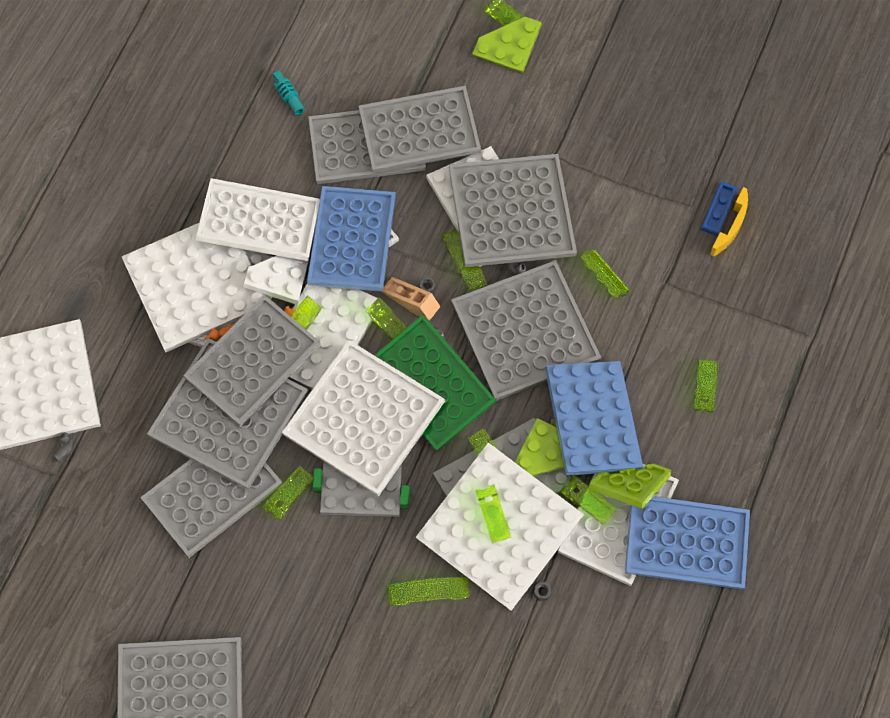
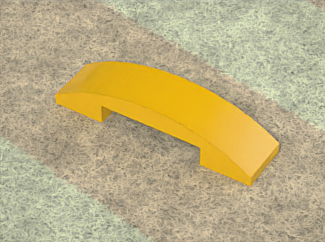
(724, 240)

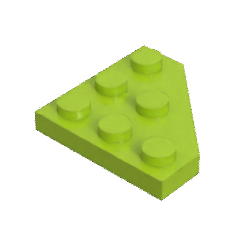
(510, 44)
(541, 450)
(632, 485)

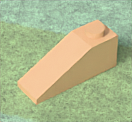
(411, 297)

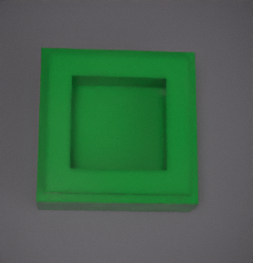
(317, 482)
(404, 498)

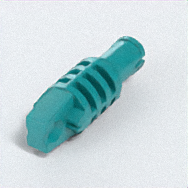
(287, 92)

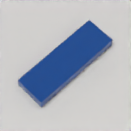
(719, 208)

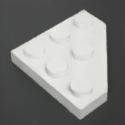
(277, 277)

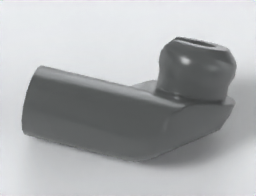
(516, 268)
(66, 446)

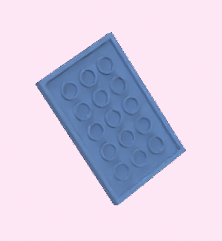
(352, 238)
(593, 417)
(688, 542)

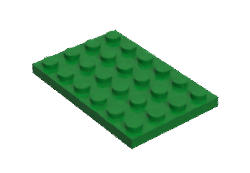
(432, 362)

